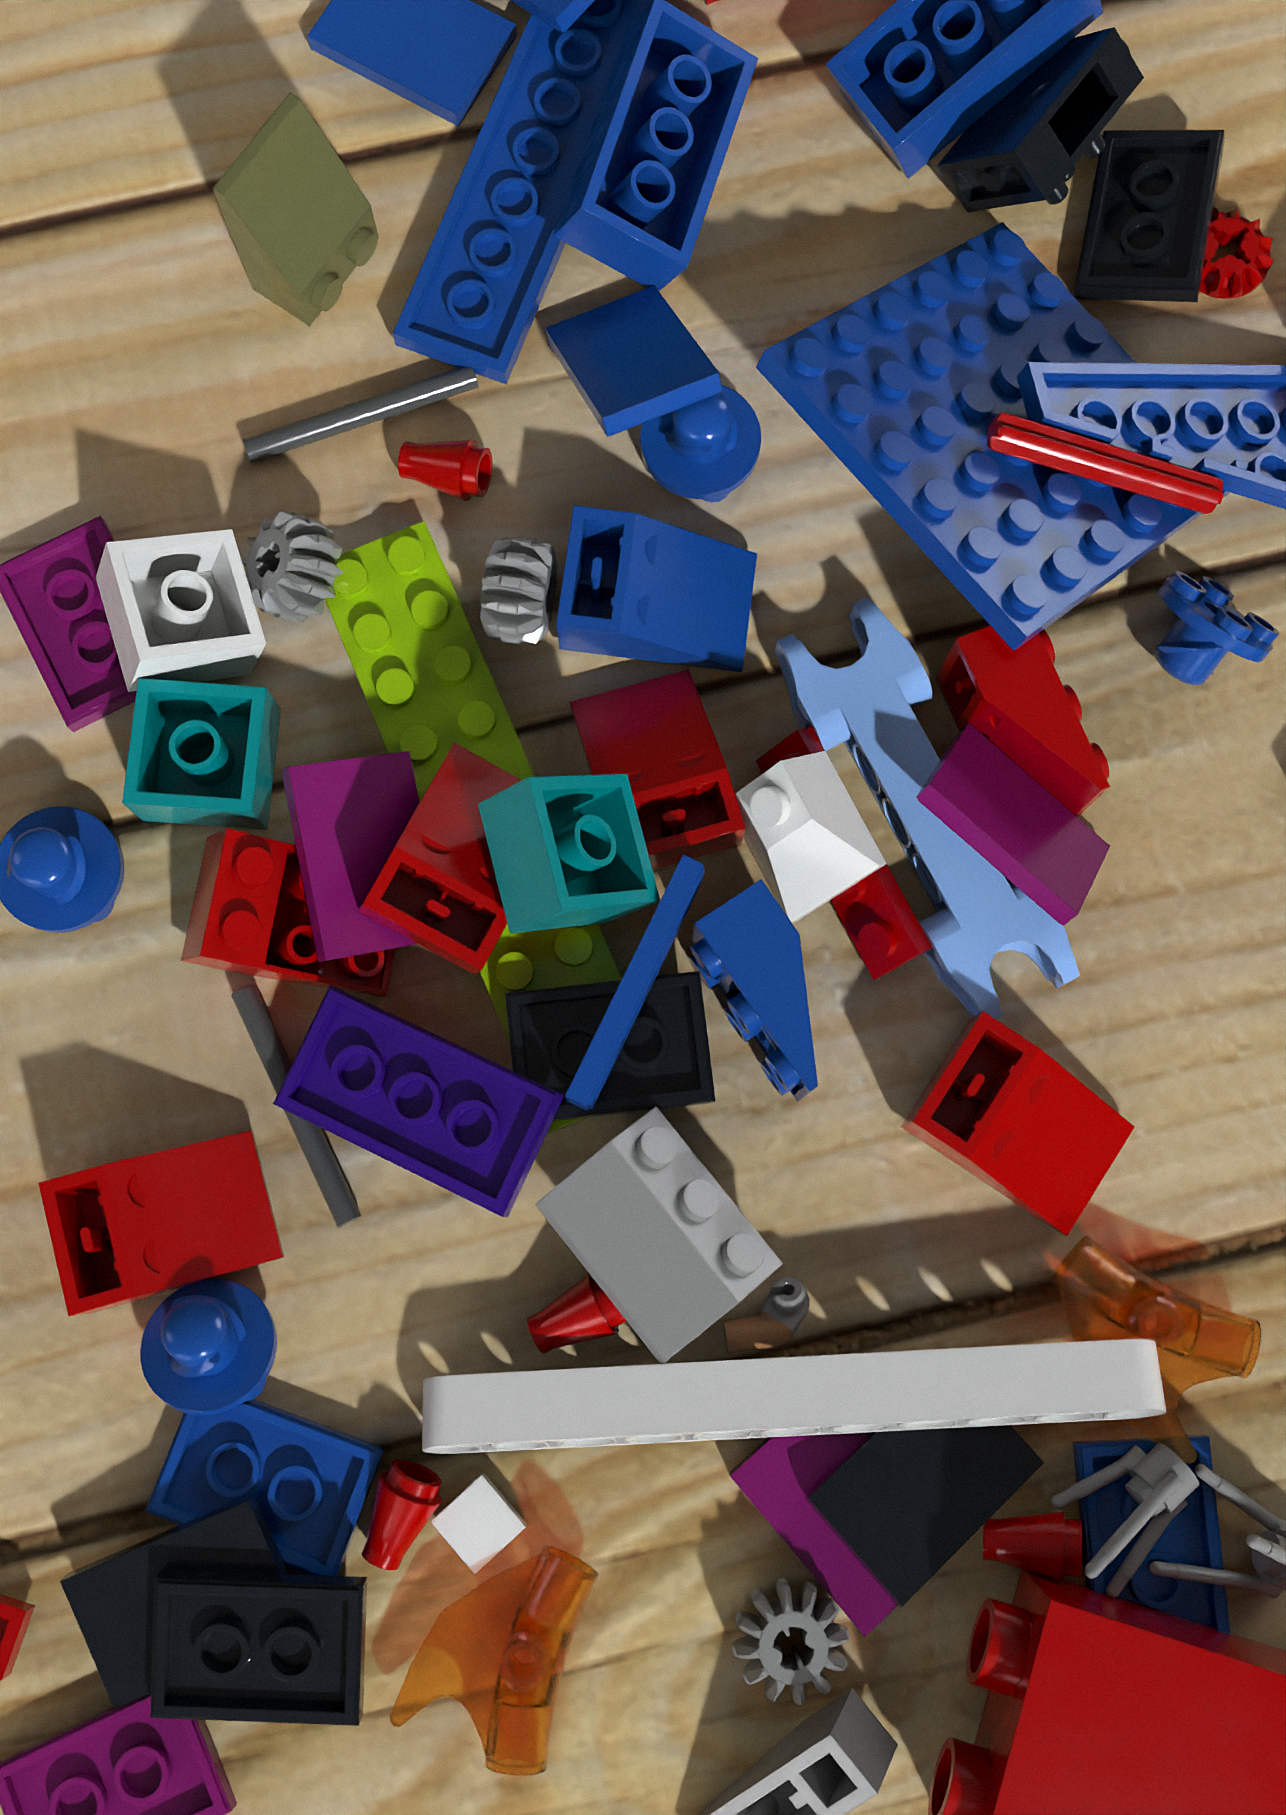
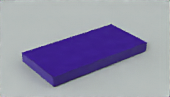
(419, 1101)

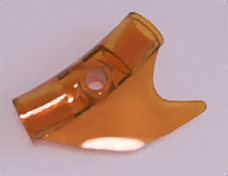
(1192, 1337)
(474, 1660)

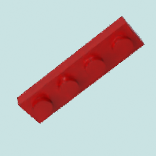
(873, 908)

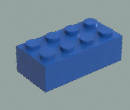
(944, 63)
(656, 146)

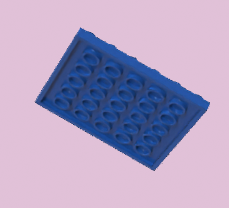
(906, 405)

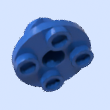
(703, 446)
(1207, 629)
(60, 869)
(209, 1347)

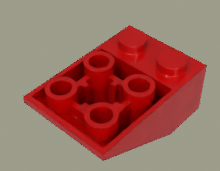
(1025, 713)
(672, 764)
(441, 872)
(257, 922)
(1019, 1122)
(159, 1222)

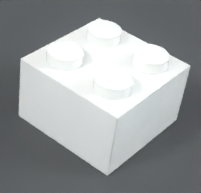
(180, 608)

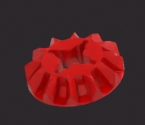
(1248, 267)

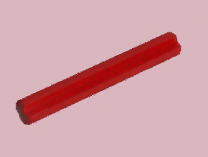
(1104, 463)

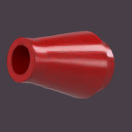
(448, 466)
(575, 1317)
(401, 1509)
(1036, 1543)

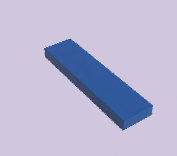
(636, 983)

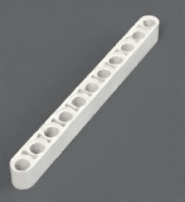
(792, 1396)

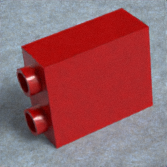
(1114, 1713)

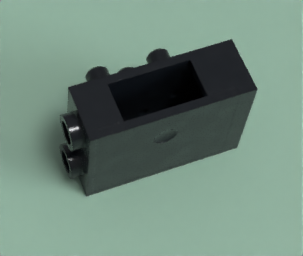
(1043, 126)

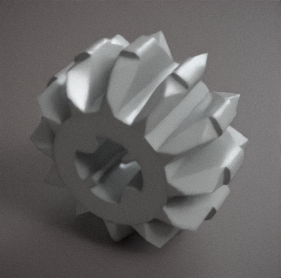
(292, 566)
(518, 590)
(801, 1666)

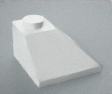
(806, 833)

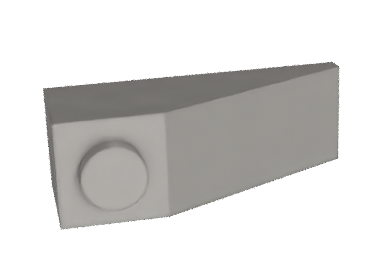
(818, 1768)

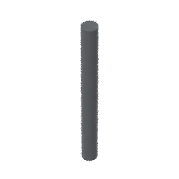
(360, 413)
(308, 1134)

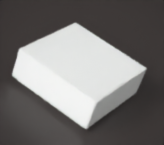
(479, 1523)

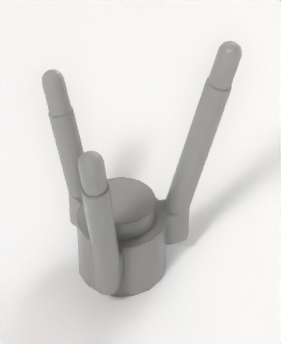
(1158, 1487)
(1267, 1552)

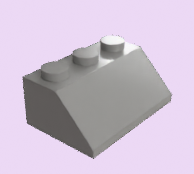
(659, 1235)

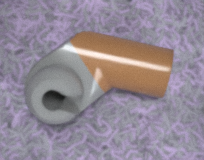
(775, 1321)

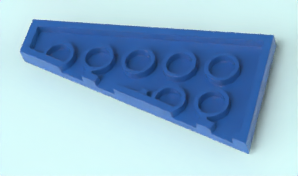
(1191, 415)

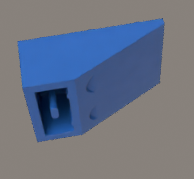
(653, 592)
(759, 967)

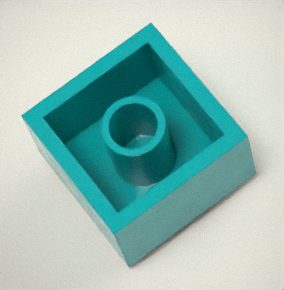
(202, 754)
(568, 851)

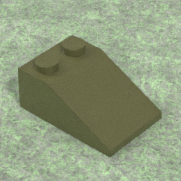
(296, 214)

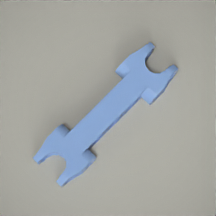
(873, 716)

